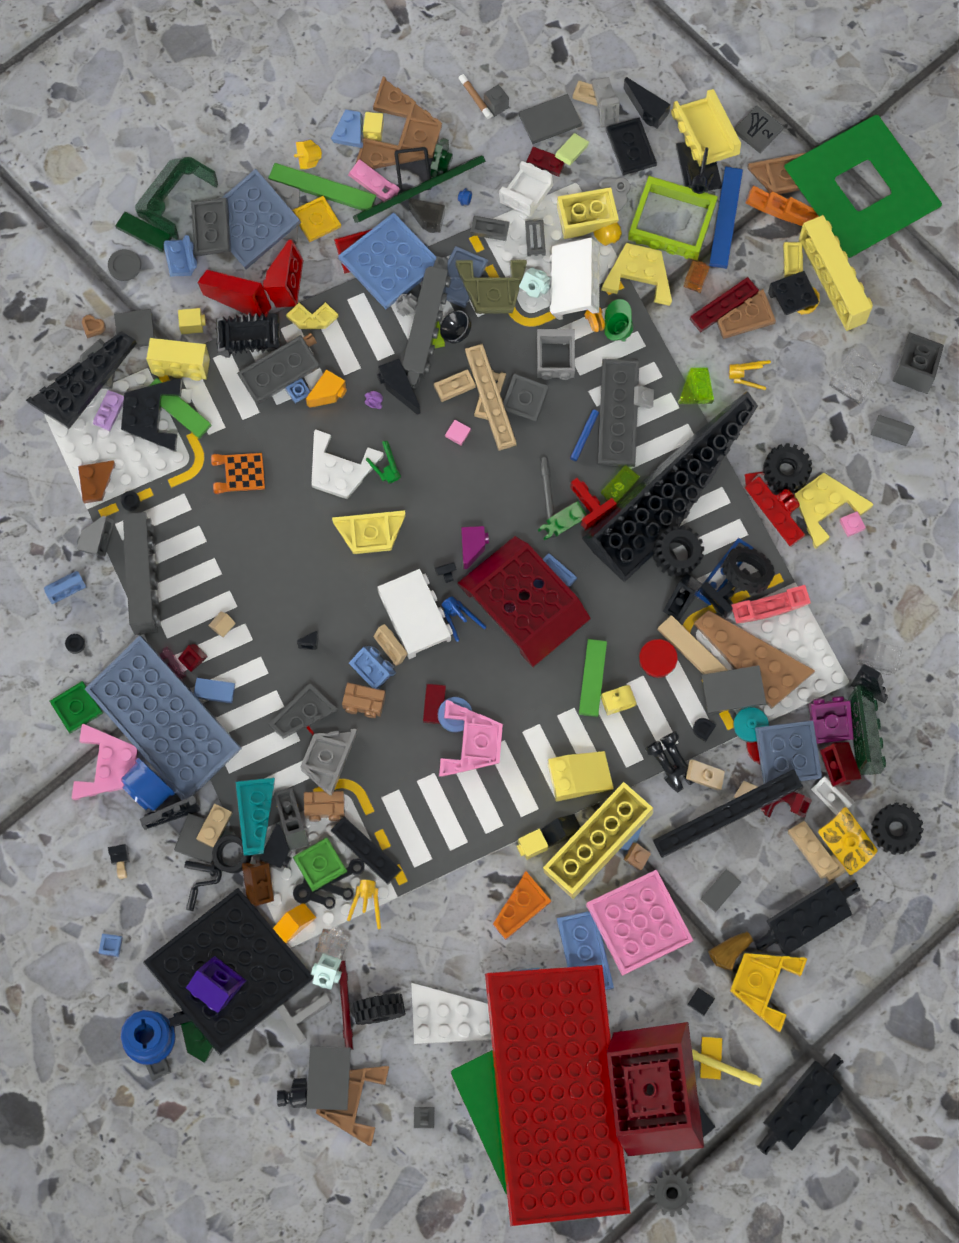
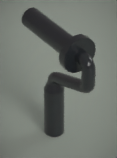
(212, 869)

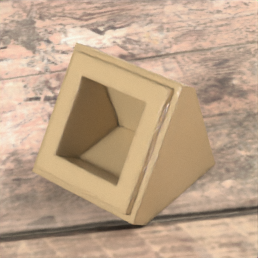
(222, 624)

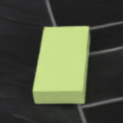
(572, 149)

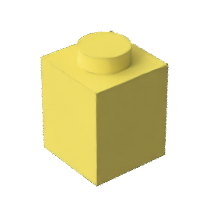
(373, 126)
(191, 321)
(532, 844)

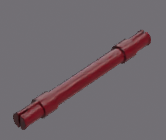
(347, 1031)

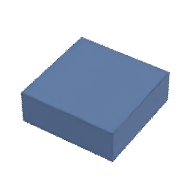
(110, 945)

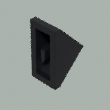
(560, 829)

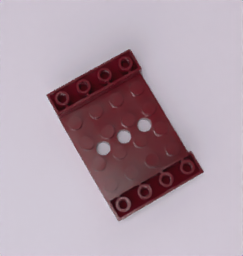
(536, 623)

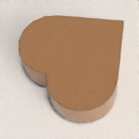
(92, 326)

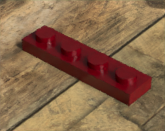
(724, 304)

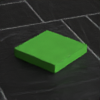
(319, 864)

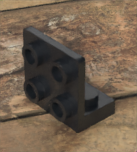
(793, 293)

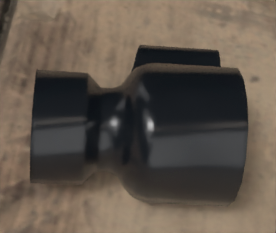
(296, 1096)

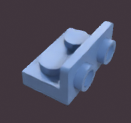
(180, 257)
(64, 587)
(372, 666)

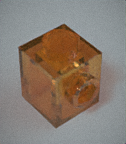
(696, 276)

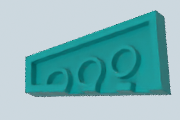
(254, 809)

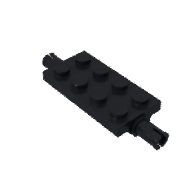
(808, 917)
(802, 1105)

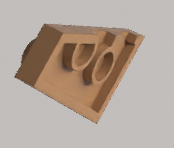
(749, 316)

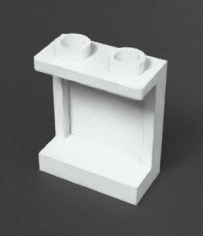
(527, 189)

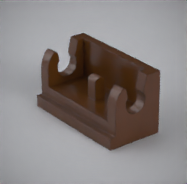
(258, 882)

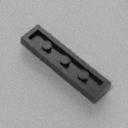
(366, 850)

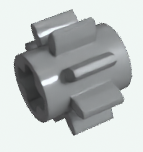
(406, 304)

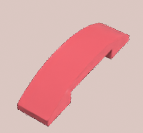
(771, 606)

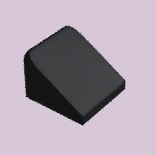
(309, 641)

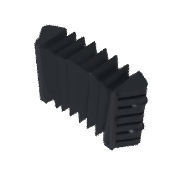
(247, 333)

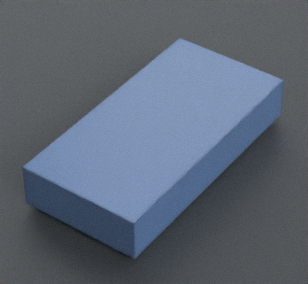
(214, 690)

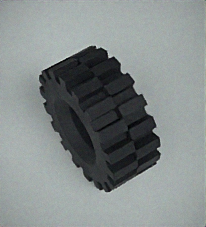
(791, 456)
(907, 818)
(378, 1009)

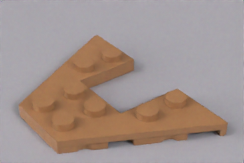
(418, 131)

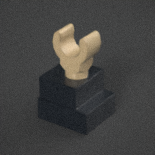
(119, 855)

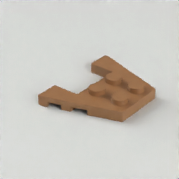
(346, 1119)

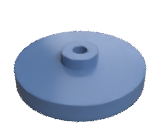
(450, 724)

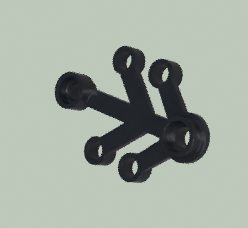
(329, 887)

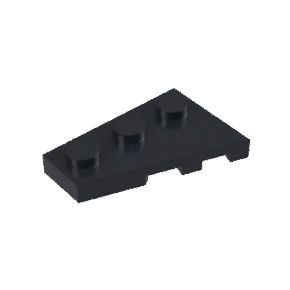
(170, 813)

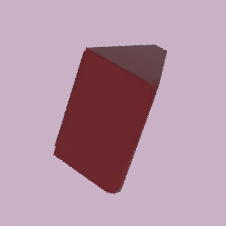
(192, 657)

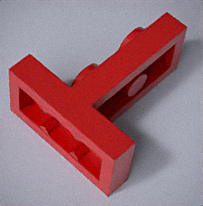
(591, 503)

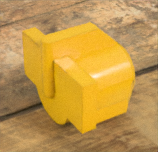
(308, 154)

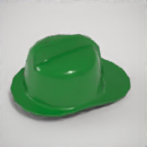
(618, 320)

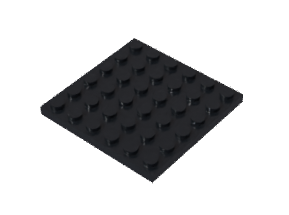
(247, 945)

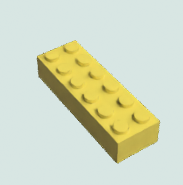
(835, 272)
(598, 840)

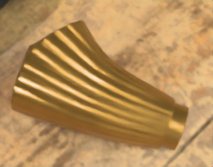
(727, 952)

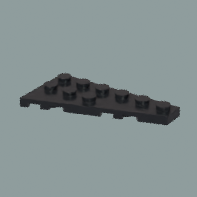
(80, 384)

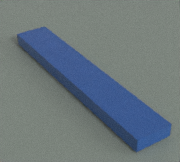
(726, 217)

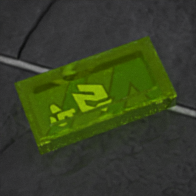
(620, 484)

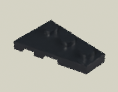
(872, 681)

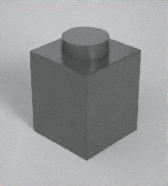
(496, 100)

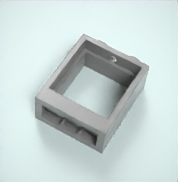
(556, 336)

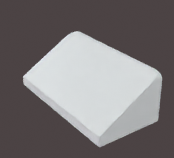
(833, 797)

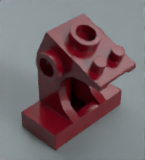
(798, 803)

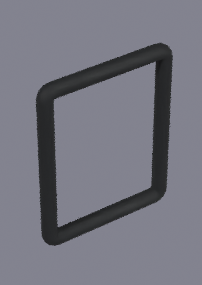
(398, 166)

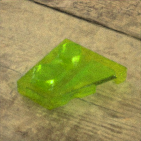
(697, 387)

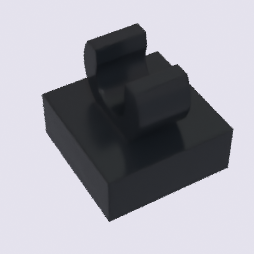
(446, 571)

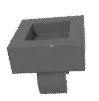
(424, 1117)

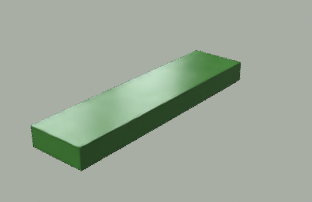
(184, 414)
(592, 678)

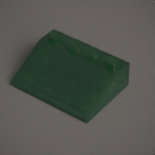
(866, 737)

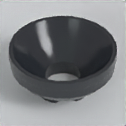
(451, 325)

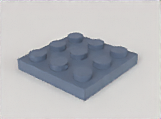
(788, 748)

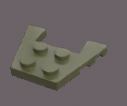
(492, 294)

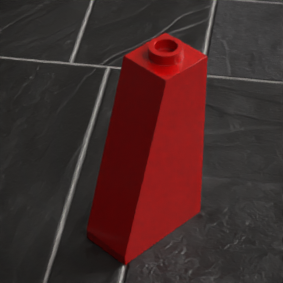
(235, 292)

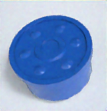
(145, 786)
(147, 1037)

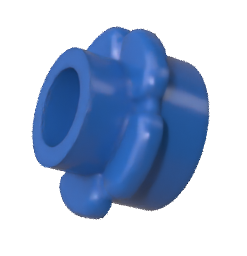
(465, 197)

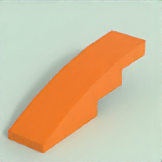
(780, 207)

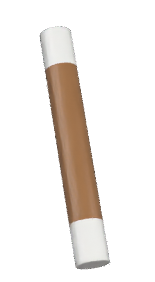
(475, 96)

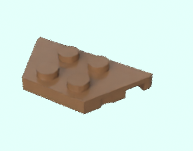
(774, 175)

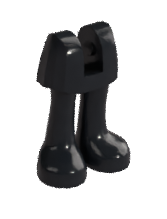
(656, 749)

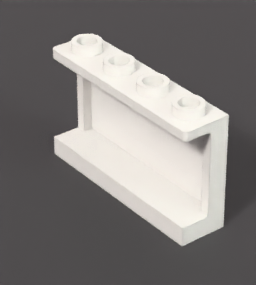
(575, 277)
(414, 612)

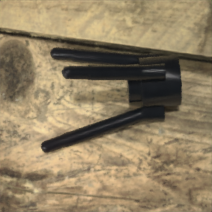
(699, 183)

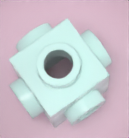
(535, 282)
(326, 971)

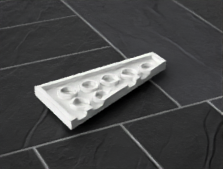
(447, 1017)

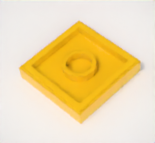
(317, 219)

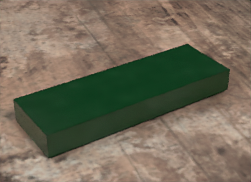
(142, 231)

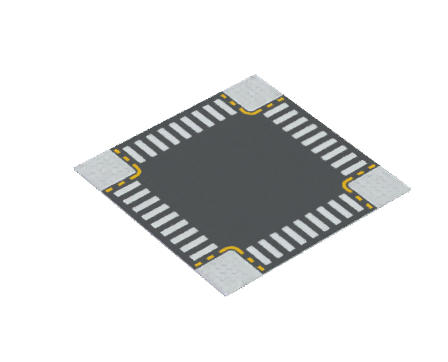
(288, 571)

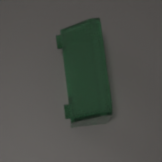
(152, 205)

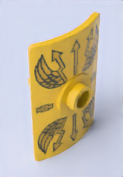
(848, 841)

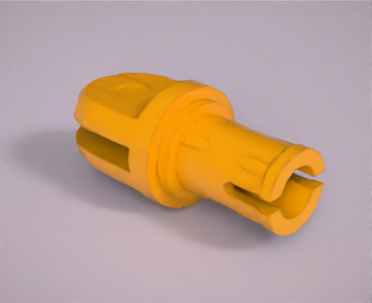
(595, 320)

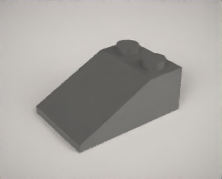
(918, 363)

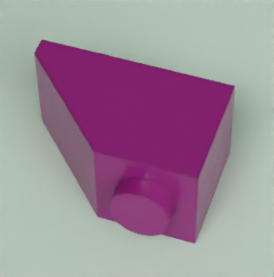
(473, 544)

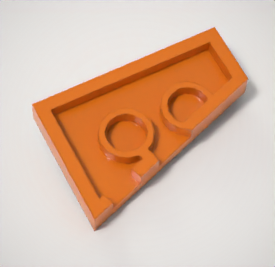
(521, 907)

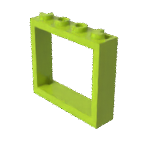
(682, 194)

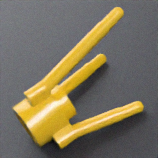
(736, 372)
(366, 889)

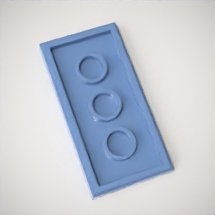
(584, 944)

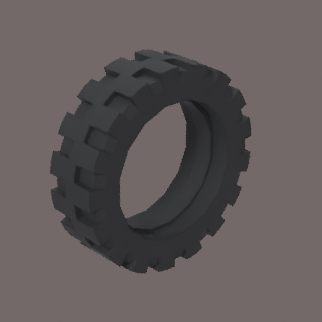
(742, 580)

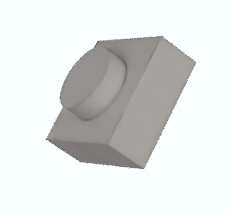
(643, 396)

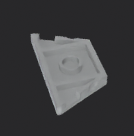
(327, 758)

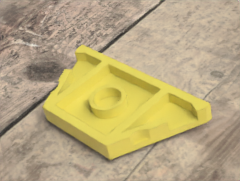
(370, 531)

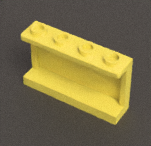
(708, 126)

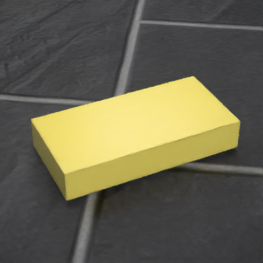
(792, 258)

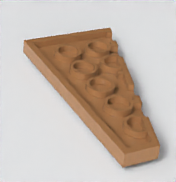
(741, 649)

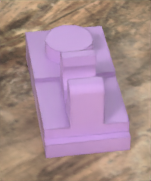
(109, 410)

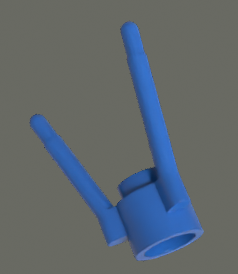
(453, 608)

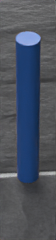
(584, 435)

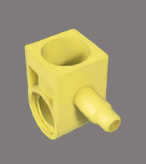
(618, 700)

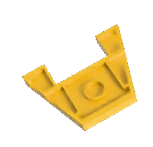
(757, 979)

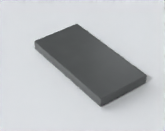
(278, 370)

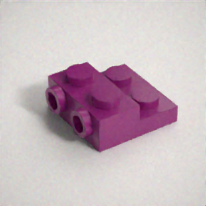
(831, 719)

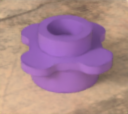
(374, 399)

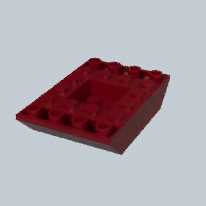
(672, 1114)

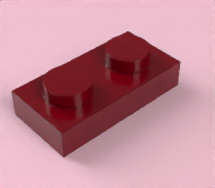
(545, 161)

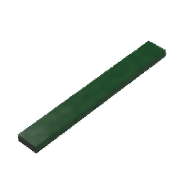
(418, 188)

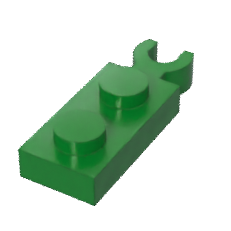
(563, 520)

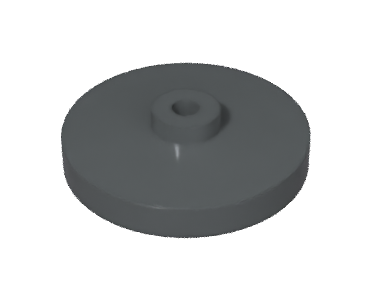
(124, 265)

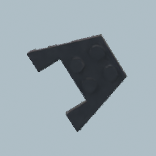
(143, 409)

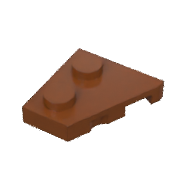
(94, 480)

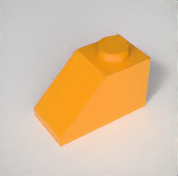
(326, 390)

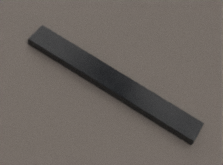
(727, 813)

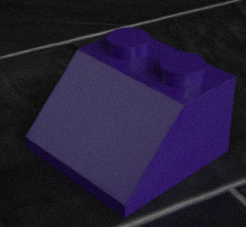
(215, 984)

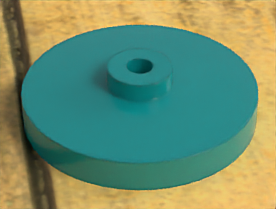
(747, 721)

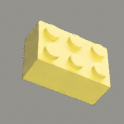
(178, 359)

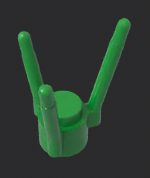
(391, 472)

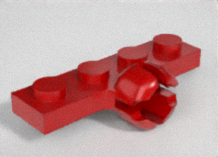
(777, 509)

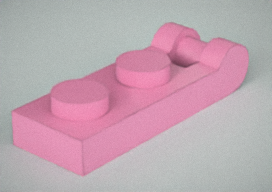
(373, 181)

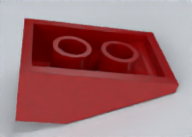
(284, 277)

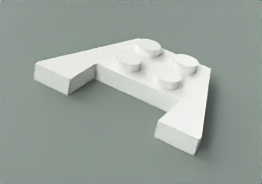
(335, 473)

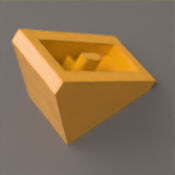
(294, 922)

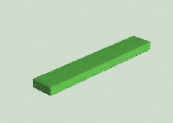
(322, 187)

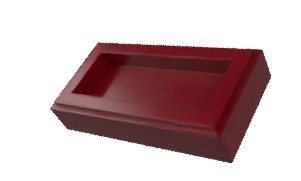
(433, 699)

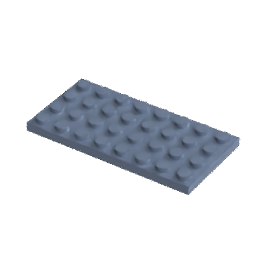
(163, 718)

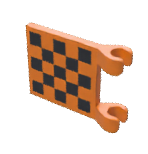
(242, 472)

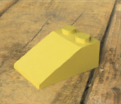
(586, 212)
(579, 775)

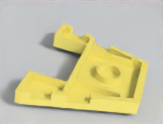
(643, 266)
(821, 499)

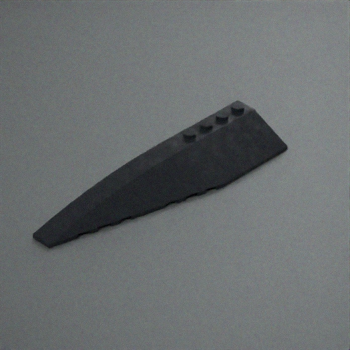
(665, 497)

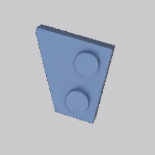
(349, 129)

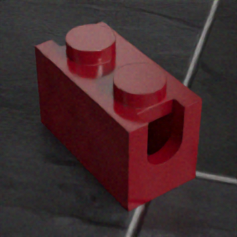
(840, 764)

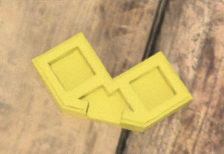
(318, 320)

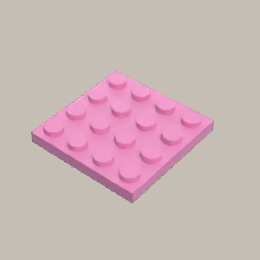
(639, 922)

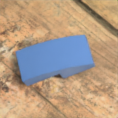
(297, 390)

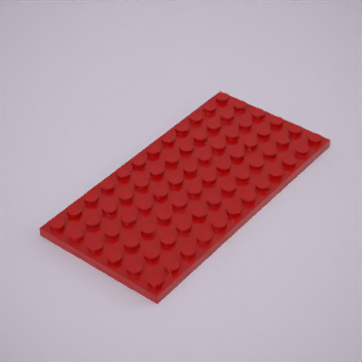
(555, 1095)

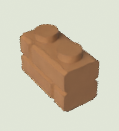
(363, 700)
(322, 805)

